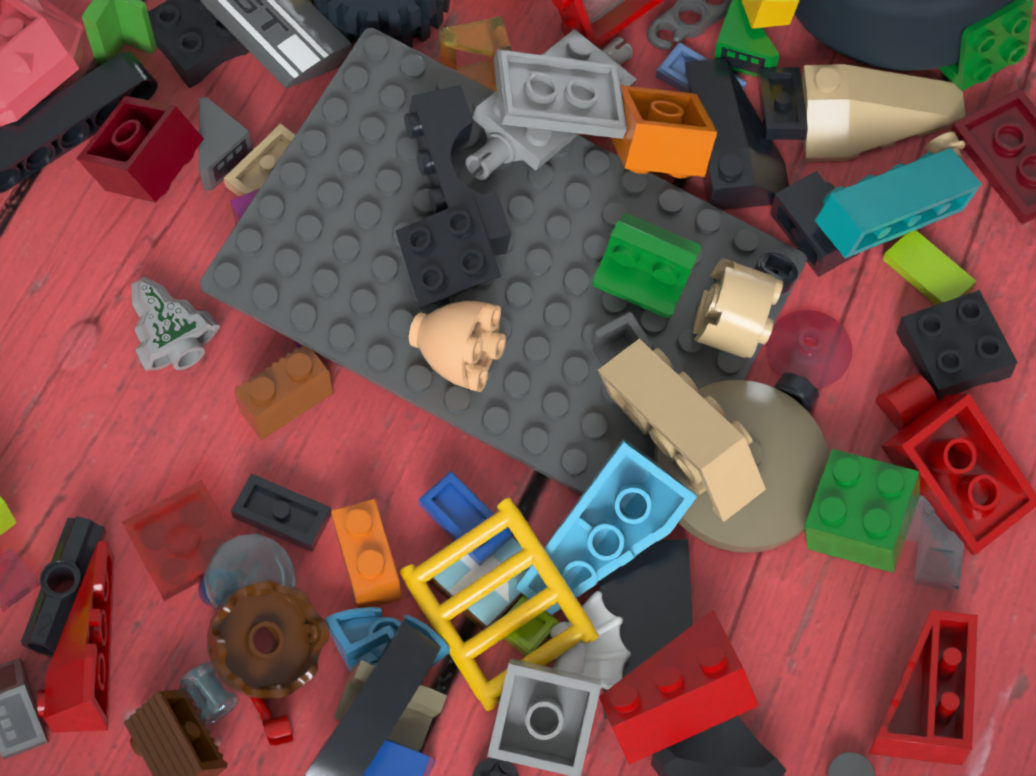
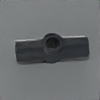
(68, 563)

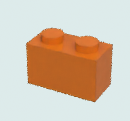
(366, 554)

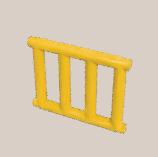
(531, 553)

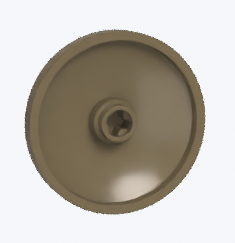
(788, 456)

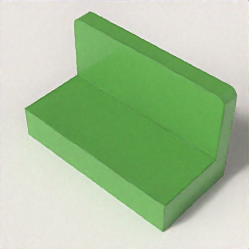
(117, 23)

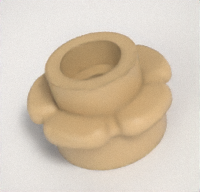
(944, 142)

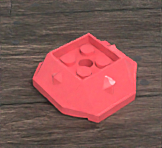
(36, 53)

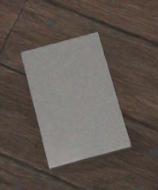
(559, 94)

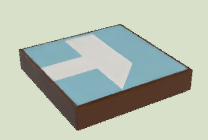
(467, 571)

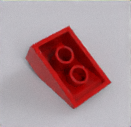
(963, 470)

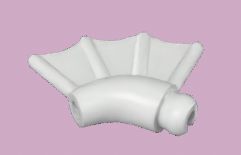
(602, 657)

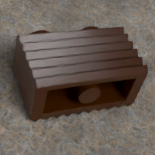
(173, 737)

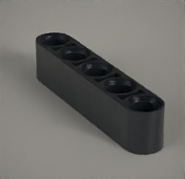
(69, 117)

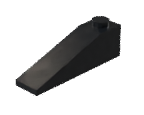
(743, 164)

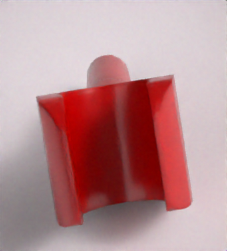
(277, 729)

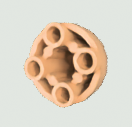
(460, 341)

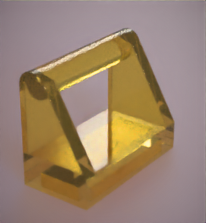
(477, 37)

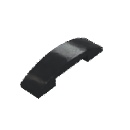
(376, 705)

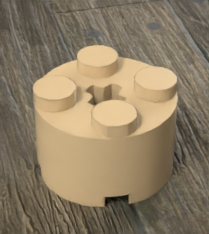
(736, 309)

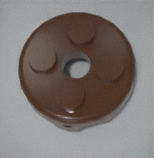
(296, 633)

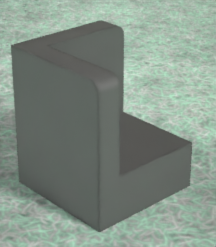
(615, 335)

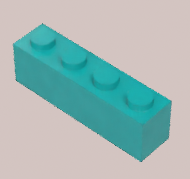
(896, 202)

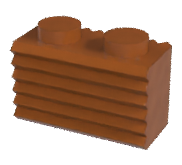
(283, 391)

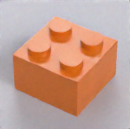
(665, 133)

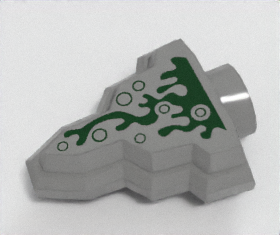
(169, 327)

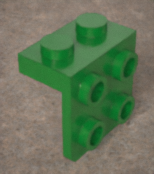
(992, 45)

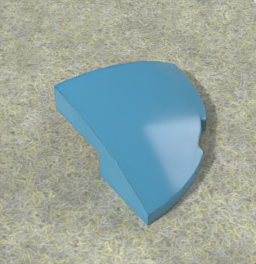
(365, 634)

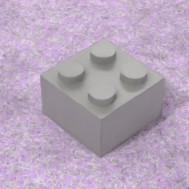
(544, 718)

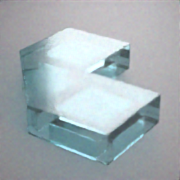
(938, 549)

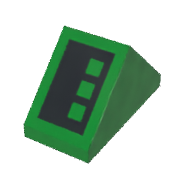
(741, 45)

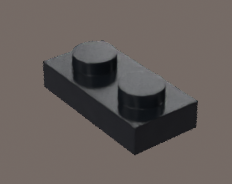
(782, 103)
(281, 512)

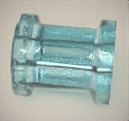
(208, 693)

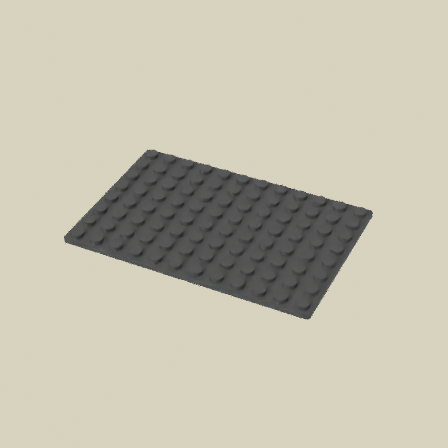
(329, 272)

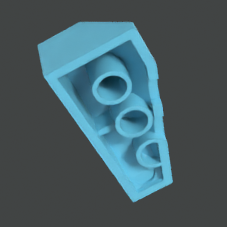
(613, 520)

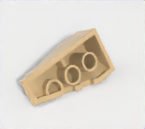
(871, 108)

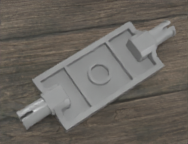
(534, 145)

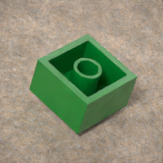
(862, 510)

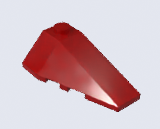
(80, 668)

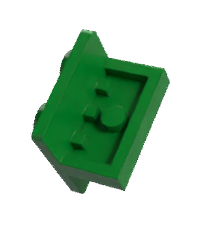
(646, 265)

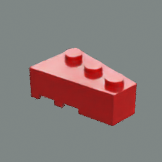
(679, 691)
(935, 696)

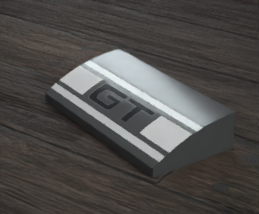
(284, 36)

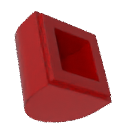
(906, 400)

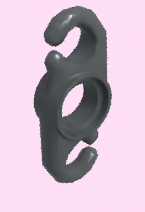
(670, 21)

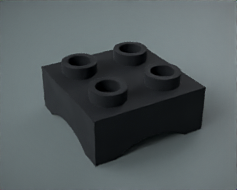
(192, 39)
(957, 345)
(718, 751)

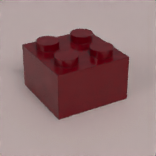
(140, 148)

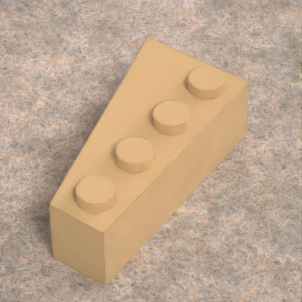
(685, 426)

